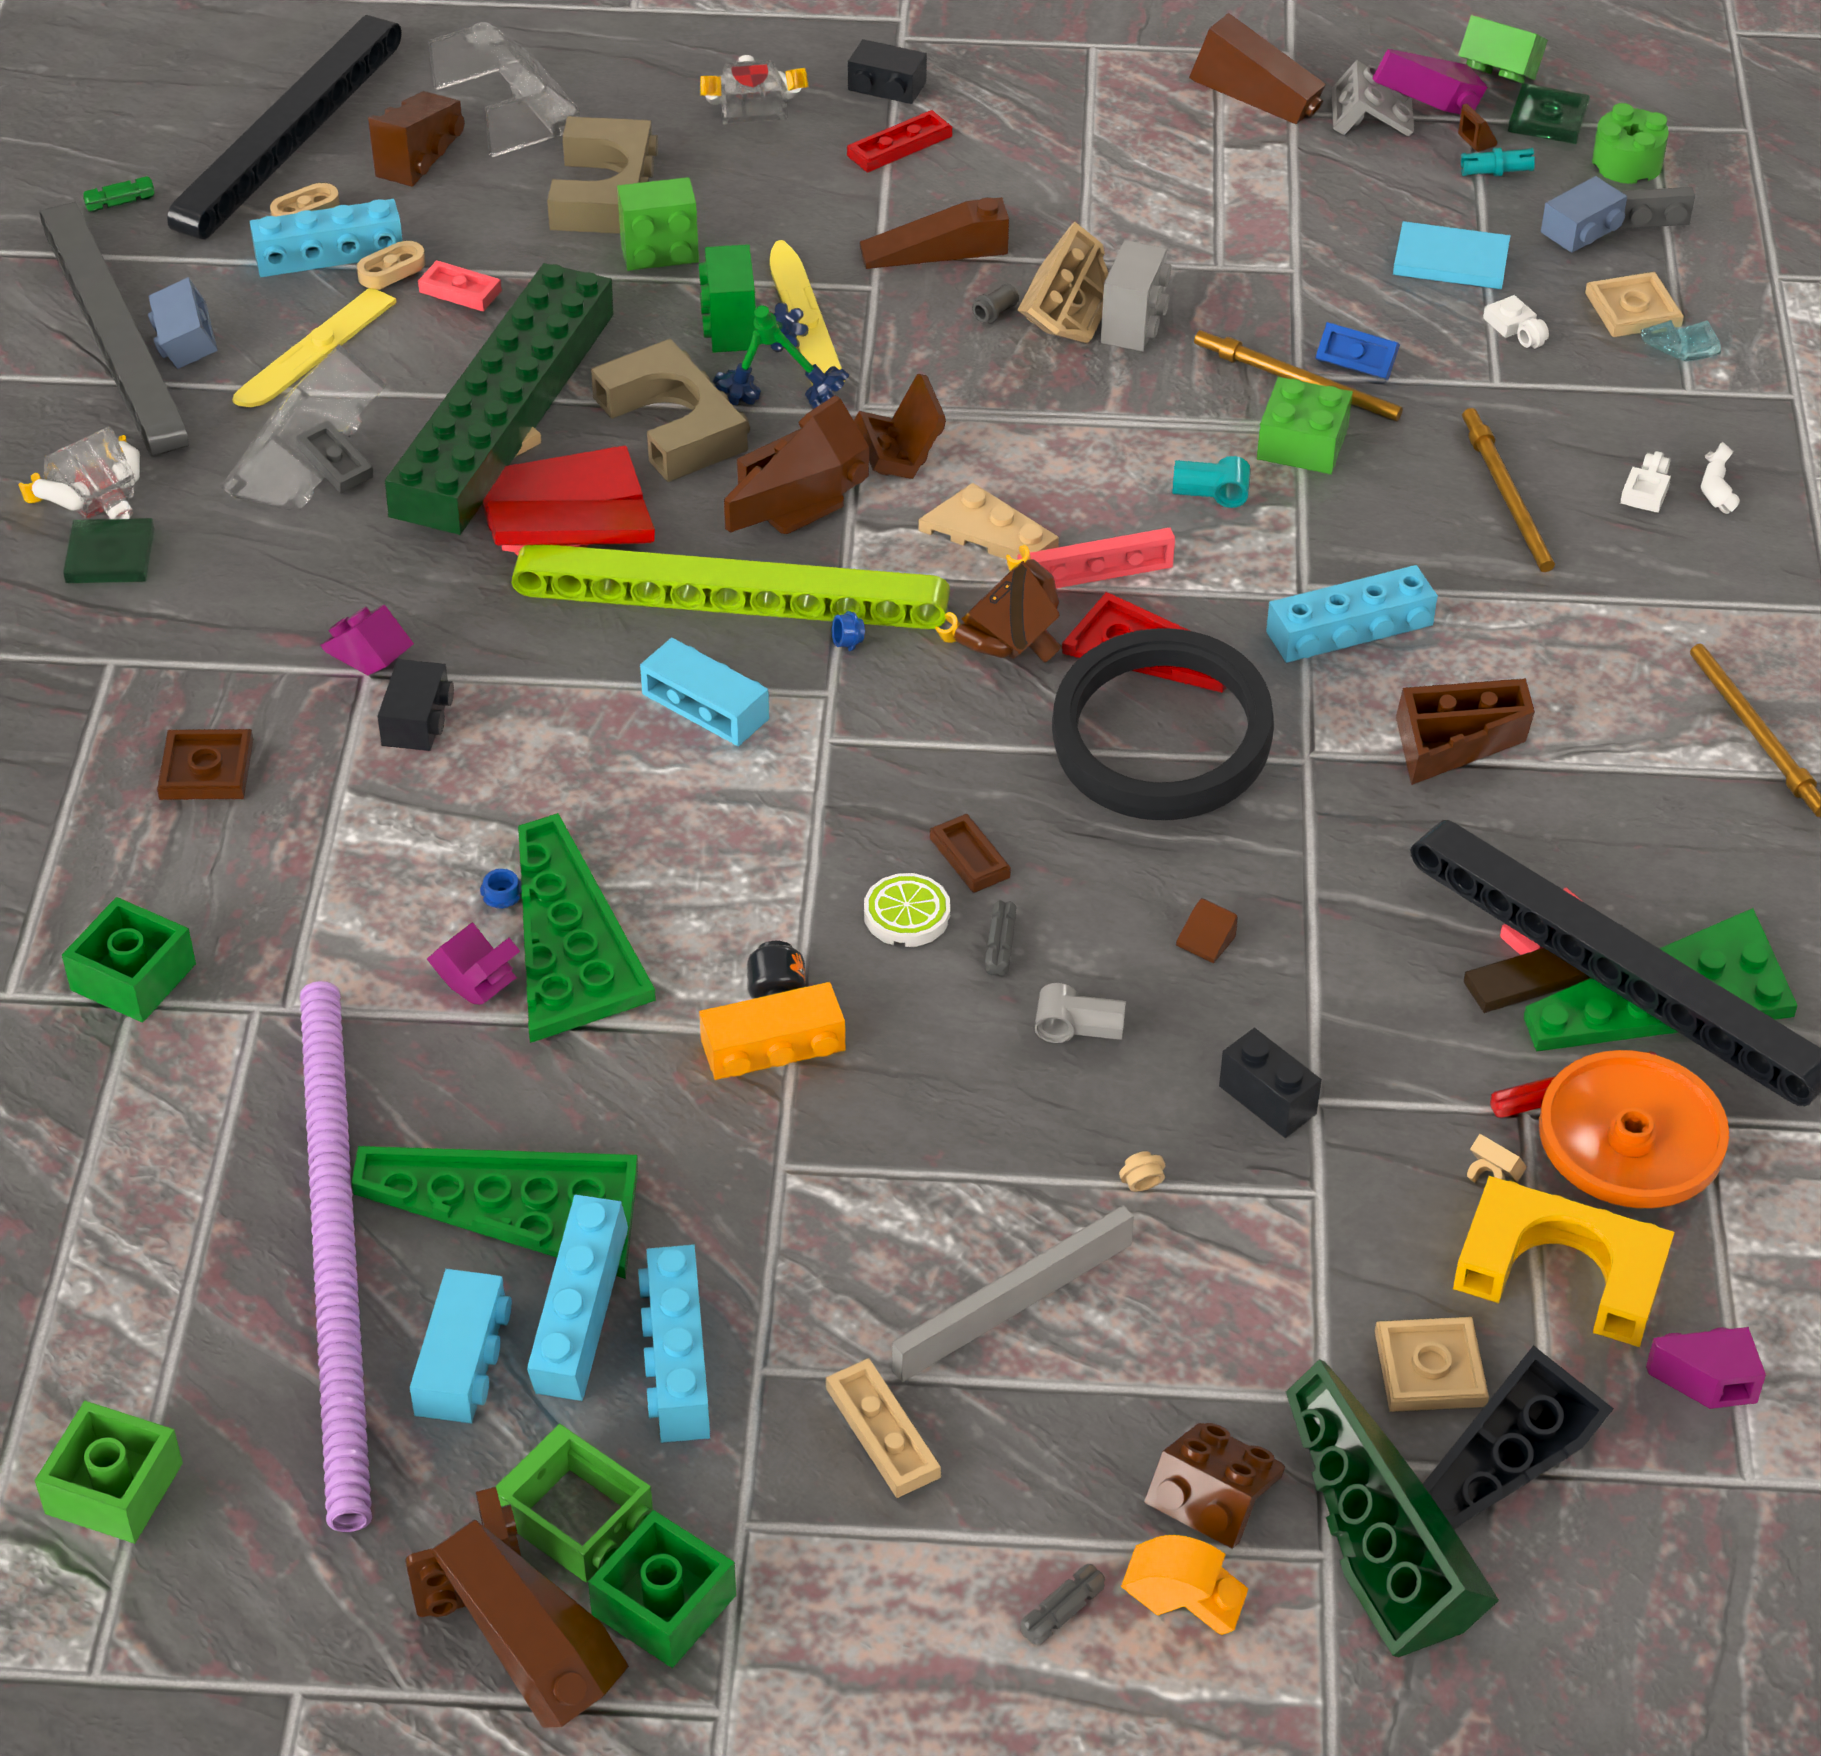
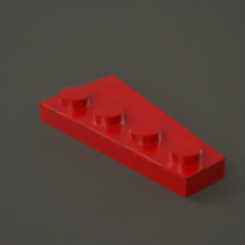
(1116, 617)

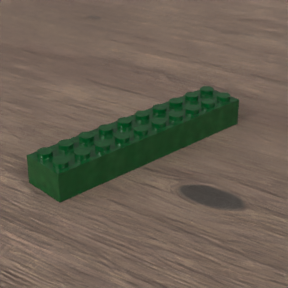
(499, 399)

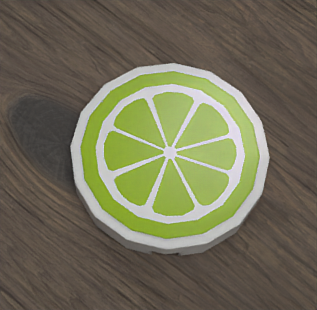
(907, 909)

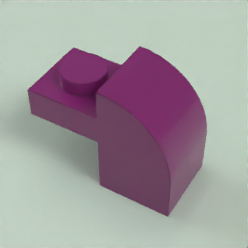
(473, 965)

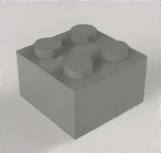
(1135, 295)

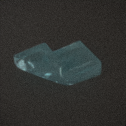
(1685, 343)

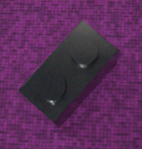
(887, 71)
(414, 705)
(1270, 1082)

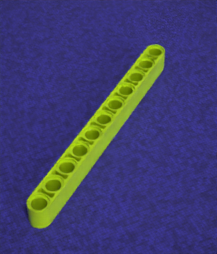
(730, 585)

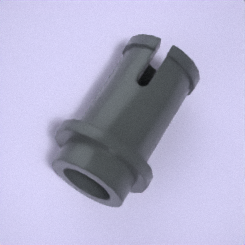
(990, 306)

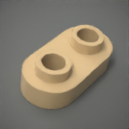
(310, 198)
(391, 264)

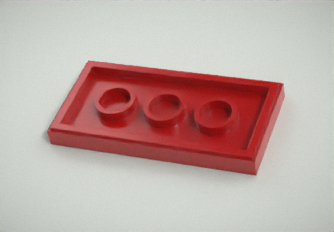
(580, 476)
(570, 522)

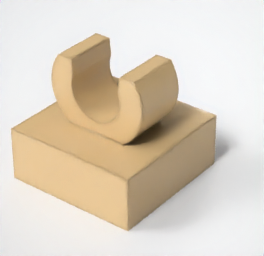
(1495, 1159)

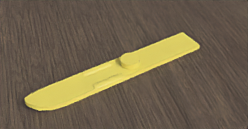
(796, 292)
(313, 348)

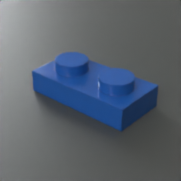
(1357, 351)

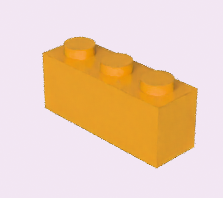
(772, 1030)

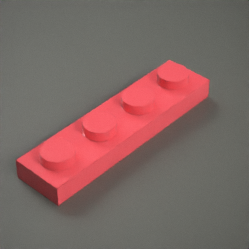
(1108, 557)

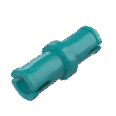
(1497, 162)

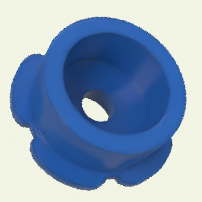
(848, 630)
(501, 888)

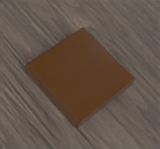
(205, 764)

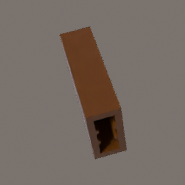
(1256, 72)

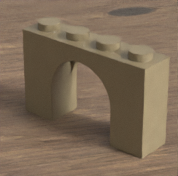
(600, 143)
(668, 375)

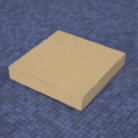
(1633, 303)
(1431, 1364)

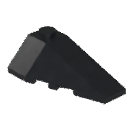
(1518, 1435)

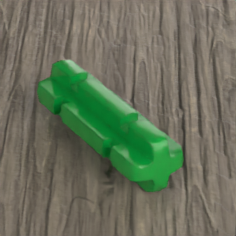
(118, 193)

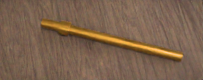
(1232, 350)
(1483, 442)
(1797, 779)

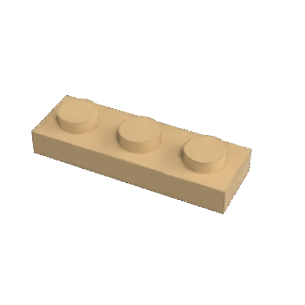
(883, 1428)

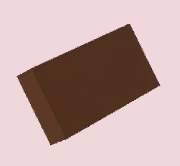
(970, 853)

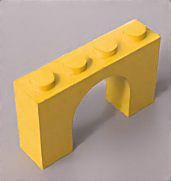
(1520, 1218)

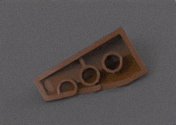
(954, 233)
(810, 468)
(539, 1633)

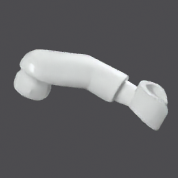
(1714, 485)

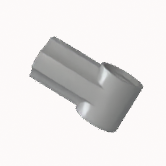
(1065, 1014)

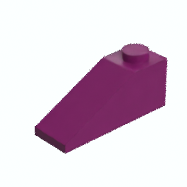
(1431, 80)

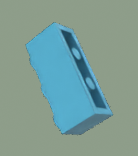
(705, 691)
(460, 1346)

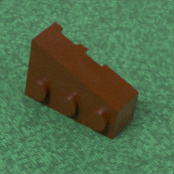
(414, 136)
(1461, 723)

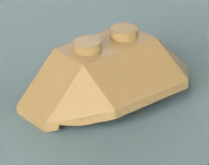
(1069, 287)

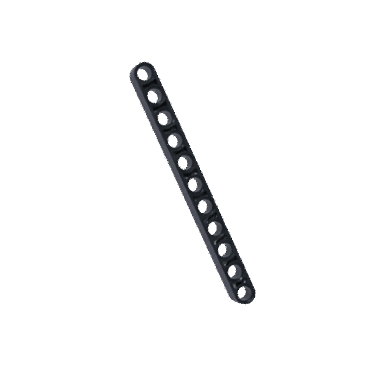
(283, 128)
(1622, 961)

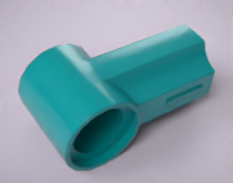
(1224, 481)

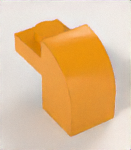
(1185, 1573)

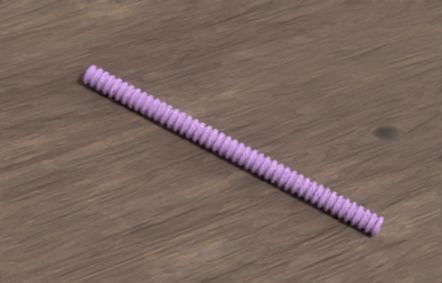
(334, 1262)

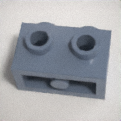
(1583, 214)
(181, 323)

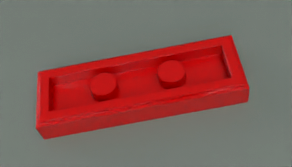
(899, 141)

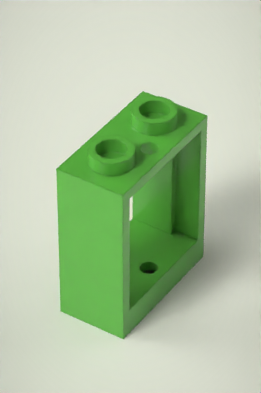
(543, 1469)

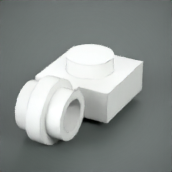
(1513, 317)
(1648, 485)

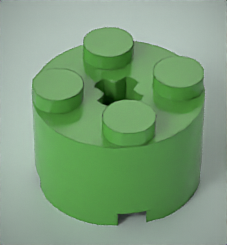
(1630, 144)

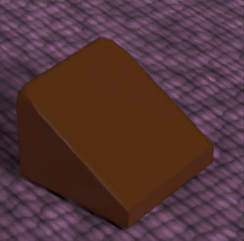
(1475, 130)
(1208, 930)

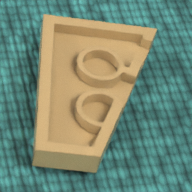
(987, 521)

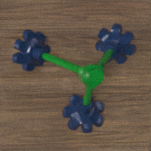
(781, 332)

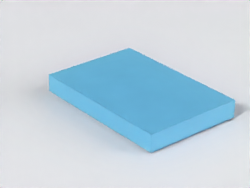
(1451, 255)

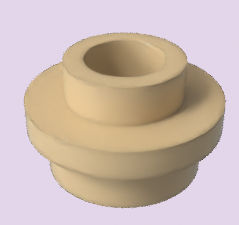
(1143, 1171)

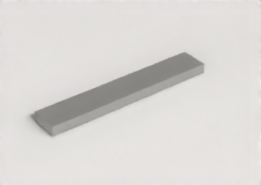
(1011, 1293)

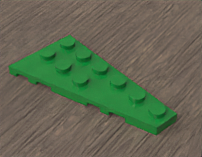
(573, 943)
(1728, 953)
(497, 1192)

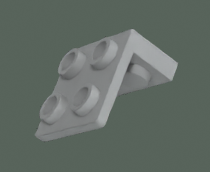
(1359, 93)

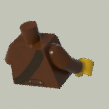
(1011, 614)

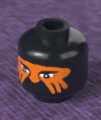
(774, 969)

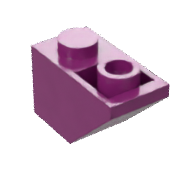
(367, 640)
(1710, 1366)

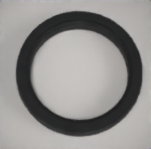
(1163, 799)

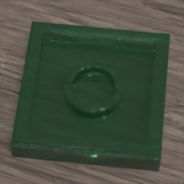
(1549, 113)
(109, 550)

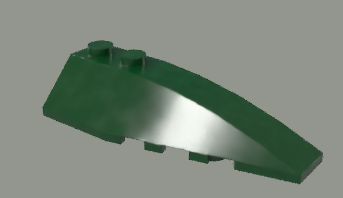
(1390, 1530)

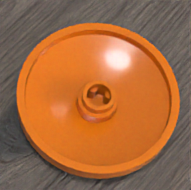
(1633, 1129)

